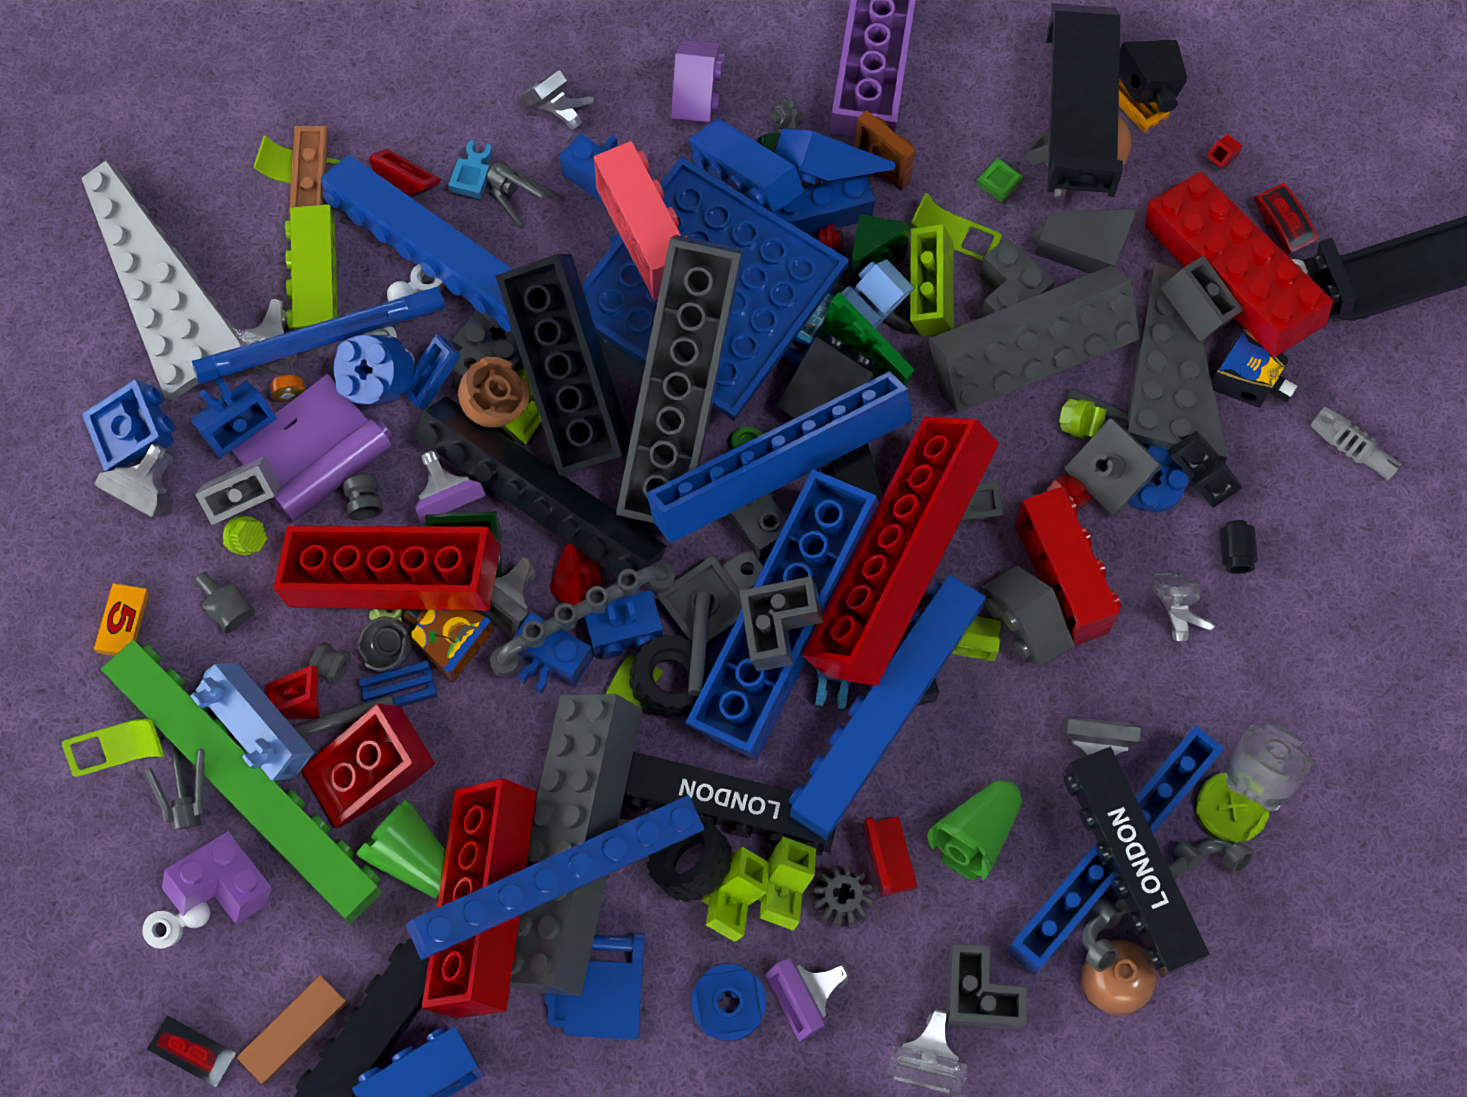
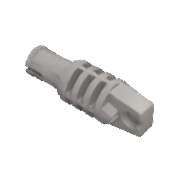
(1355, 443)

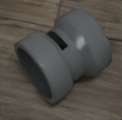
(362, 497)

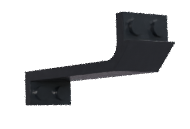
(1084, 99)
(1391, 271)

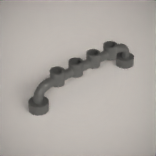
(659, 577)
(1107, 915)

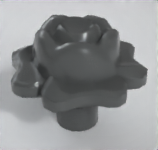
(786, 115)

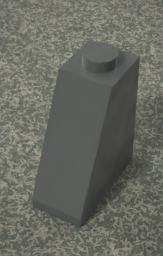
(1084, 238)

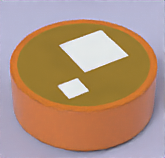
(286, 387)

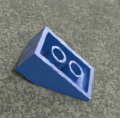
(825, 157)

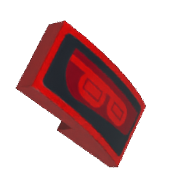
(1287, 216)

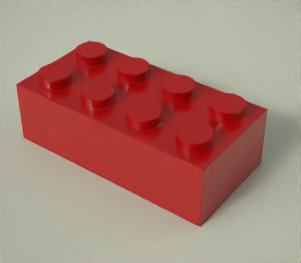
(1067, 564)

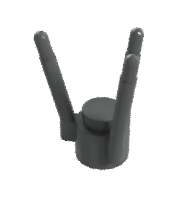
(508, 180)
(183, 811)

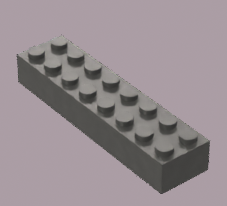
(680, 368)
(575, 802)

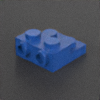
(128, 424)

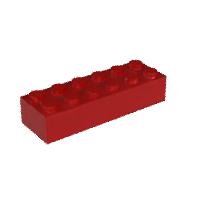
(1276, 295)
(388, 567)
(483, 846)

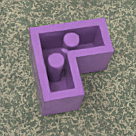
(694, 80)
(220, 872)

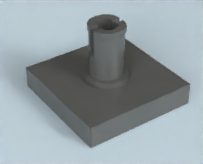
(1113, 466)

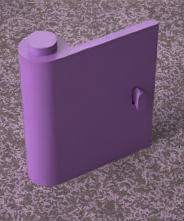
(315, 446)

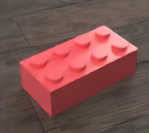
(637, 210)

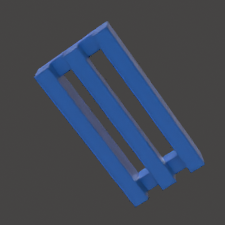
(432, 371)
(422, 667)

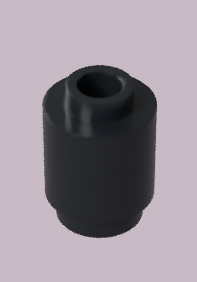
(1238, 547)

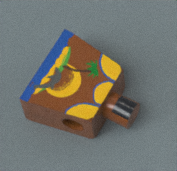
(449, 637)

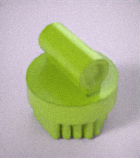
(1081, 418)
(244, 535)

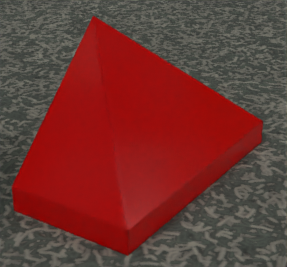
(402, 172)
(574, 576)
(296, 694)

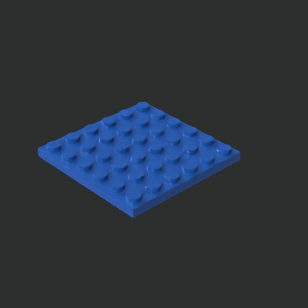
(776, 292)

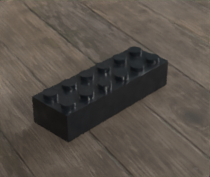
(564, 363)

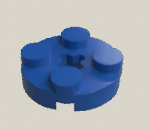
(1171, 488)
(711, 990)

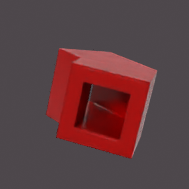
(1224, 151)

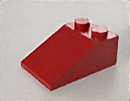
(367, 764)

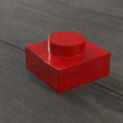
(1074, 488)

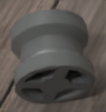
(331, 662)

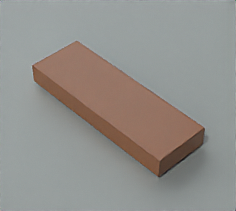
(308, 165)
(291, 1030)

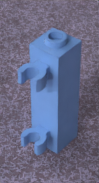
(253, 721)

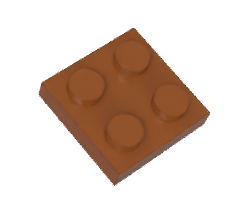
(876, 138)

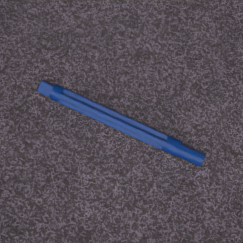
(317, 335)

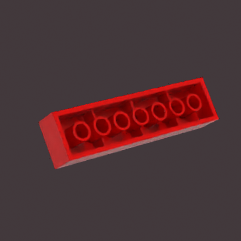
(900, 549)

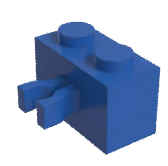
(578, 162)
(232, 417)
(624, 625)
(559, 655)

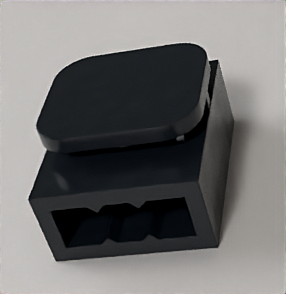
(827, 373)

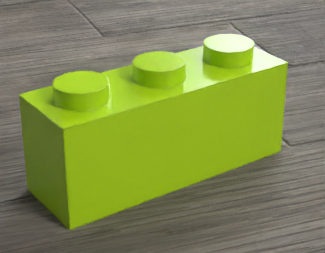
(933, 280)

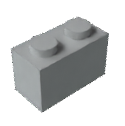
(238, 490)

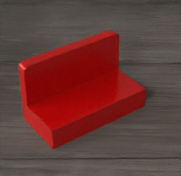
(889, 856)

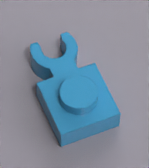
(471, 174)

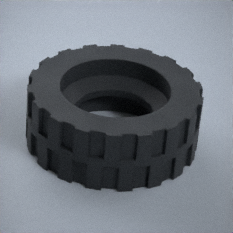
(643, 683)
(703, 876)

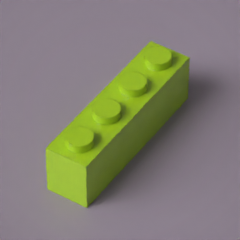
(311, 266)

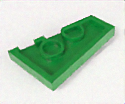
(849, 323)

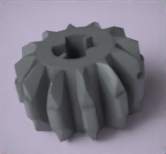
(852, 906)

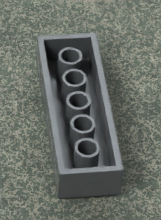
(1034, 338)

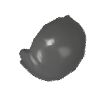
(384, 644)

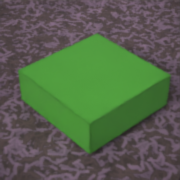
(999, 179)

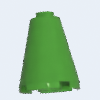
(977, 830)
(407, 850)

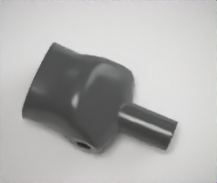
(224, 603)

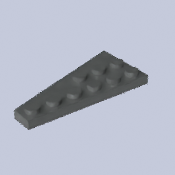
(1171, 377)

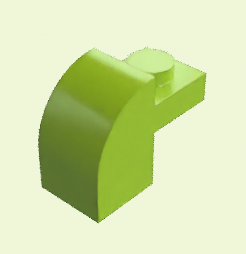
(789, 876)
(740, 887)

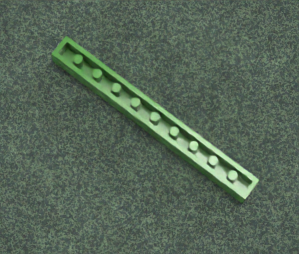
(249, 790)

